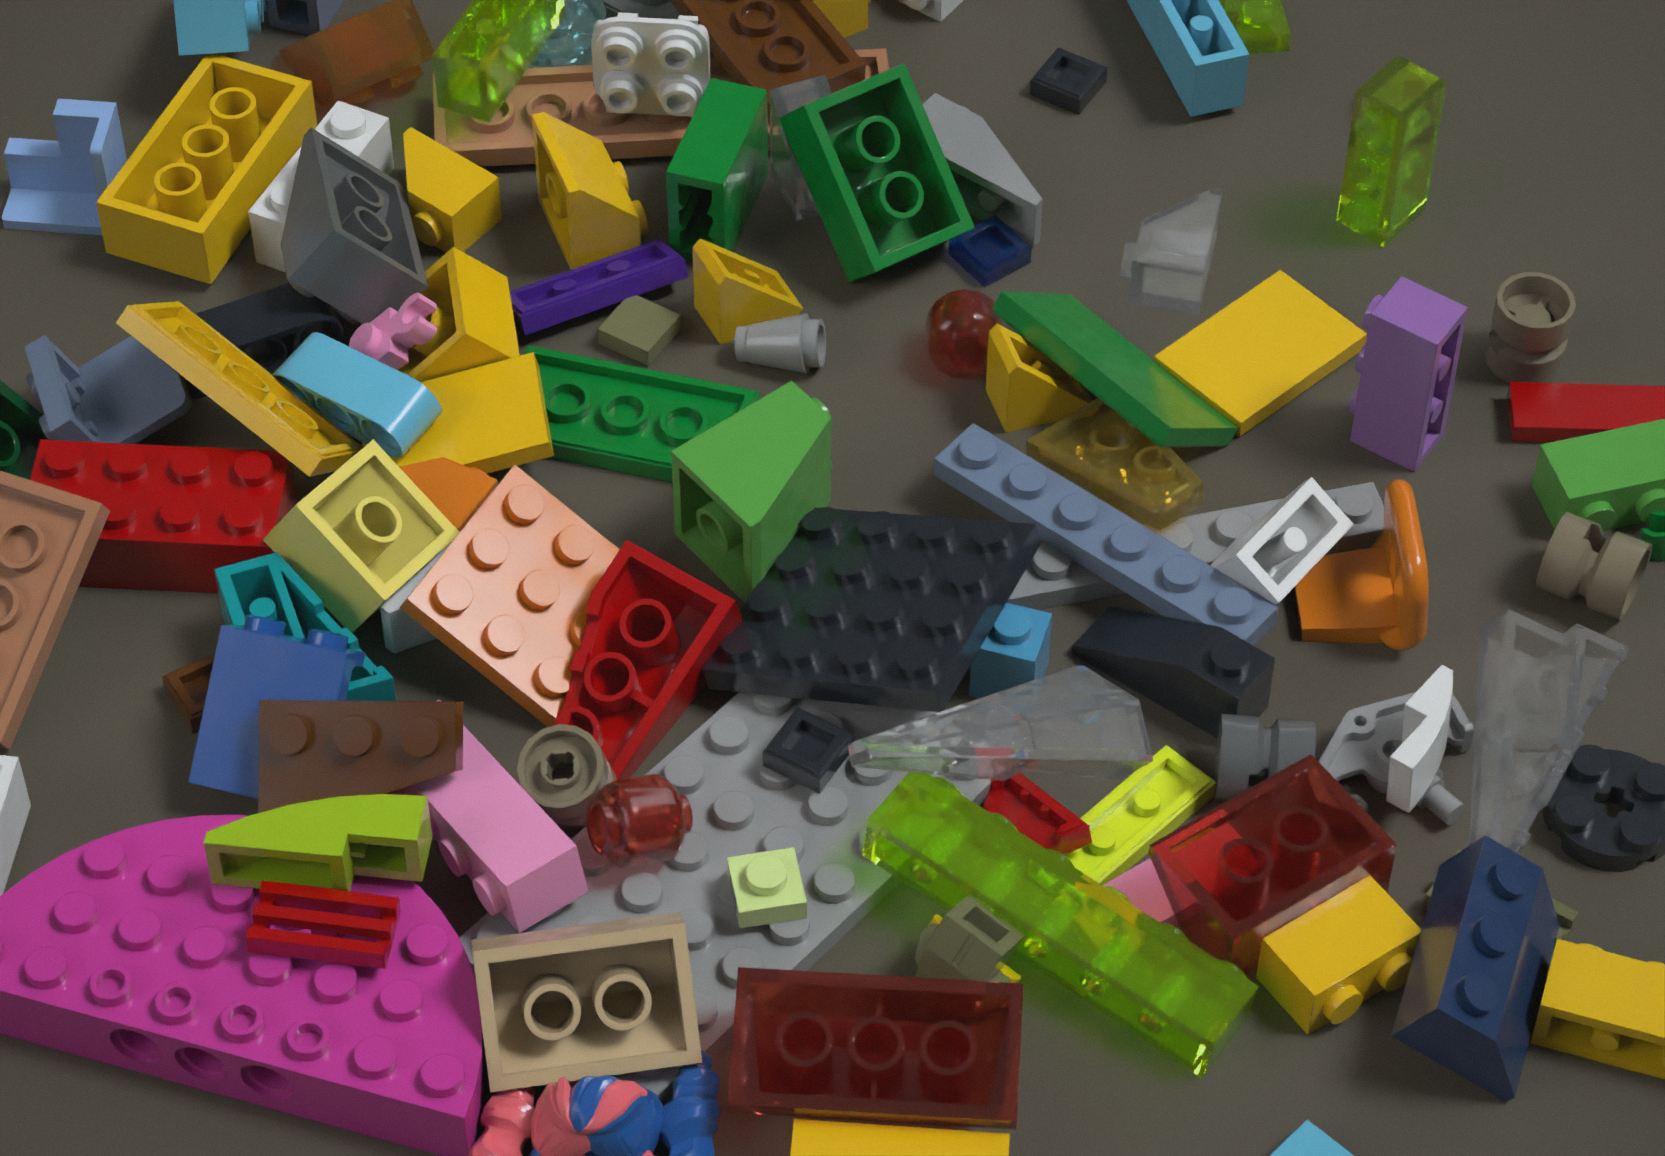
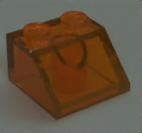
(362, 52)

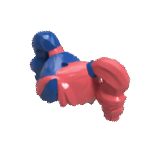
(604, 1117)

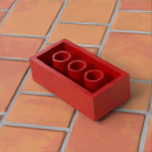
(171, 508)

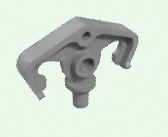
(1374, 733)

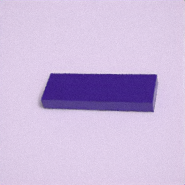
(596, 285)

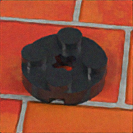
(1613, 777)

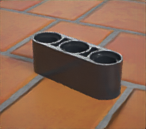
(271, 325)

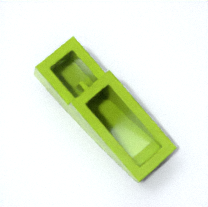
(324, 842)

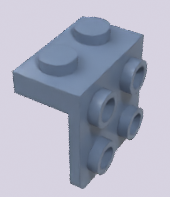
(108, 399)

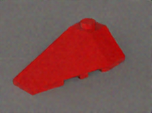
(642, 654)

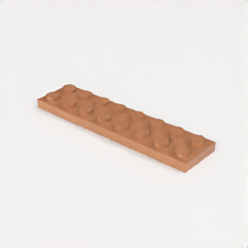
(571, 97)

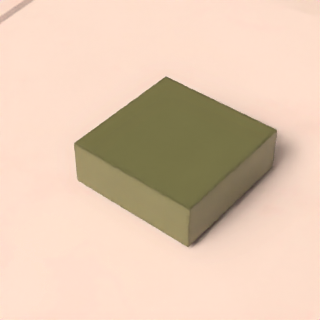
(639, 329)

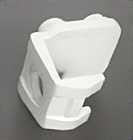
(650, 64)

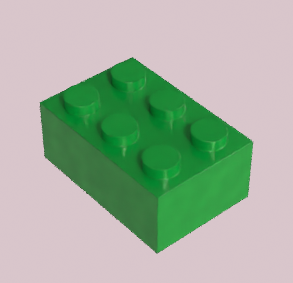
(876, 172)

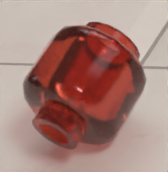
(959, 333)
(638, 821)

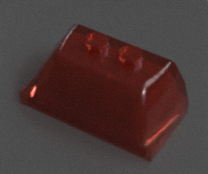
(876, 1048)

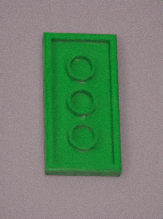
(1114, 370)
(626, 413)

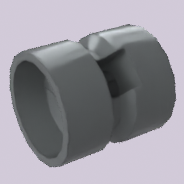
(1253, 752)

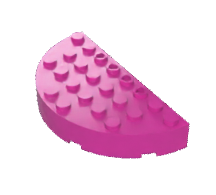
(150, 971)

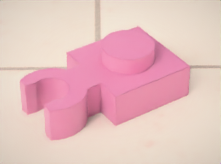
(395, 332)

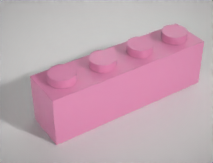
(501, 839)

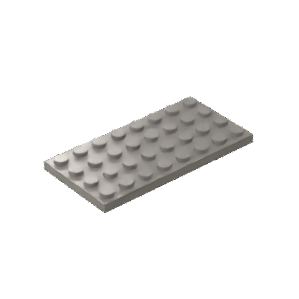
(741, 812)

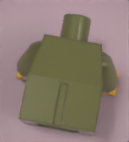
(968, 945)

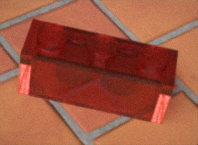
(1268, 860)

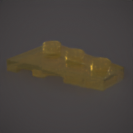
(1118, 465)

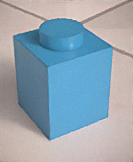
(1012, 651)

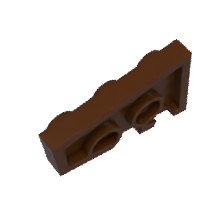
(353, 747)

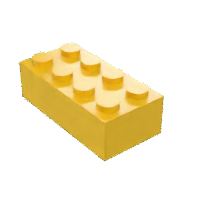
(204, 166)

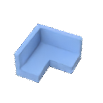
(62, 179)

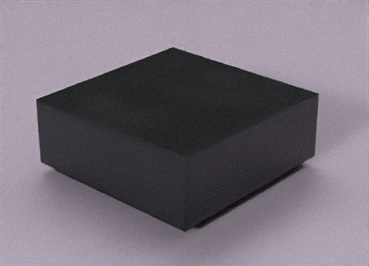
(1068, 81)
(808, 750)

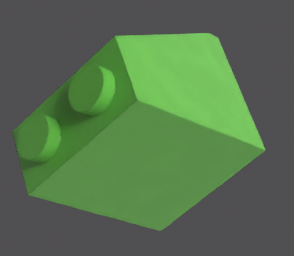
(752, 483)

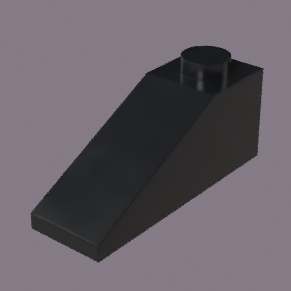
(1180, 665)

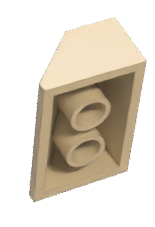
(586, 1001)

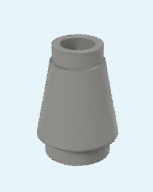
(783, 343)

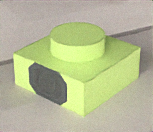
(766, 887)

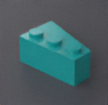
(275, 591)

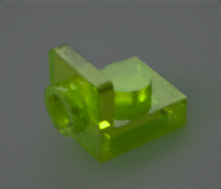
(1259, 24)

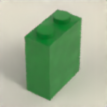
(718, 168)

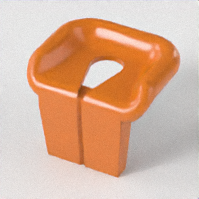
(1371, 591)

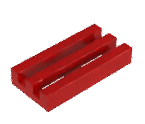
(326, 915)

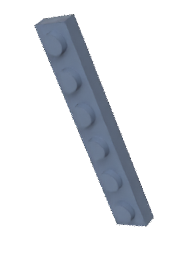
(1101, 536)

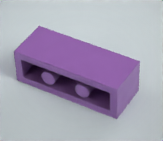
(1406, 372)

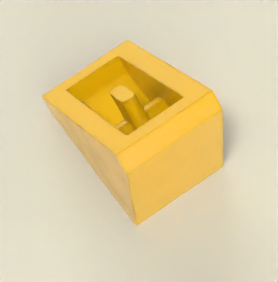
(737, 291)
(1027, 384)

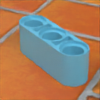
(360, 393)

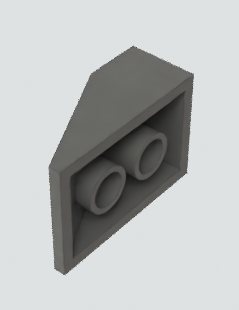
(349, 234)

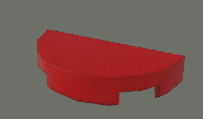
(1037, 814)

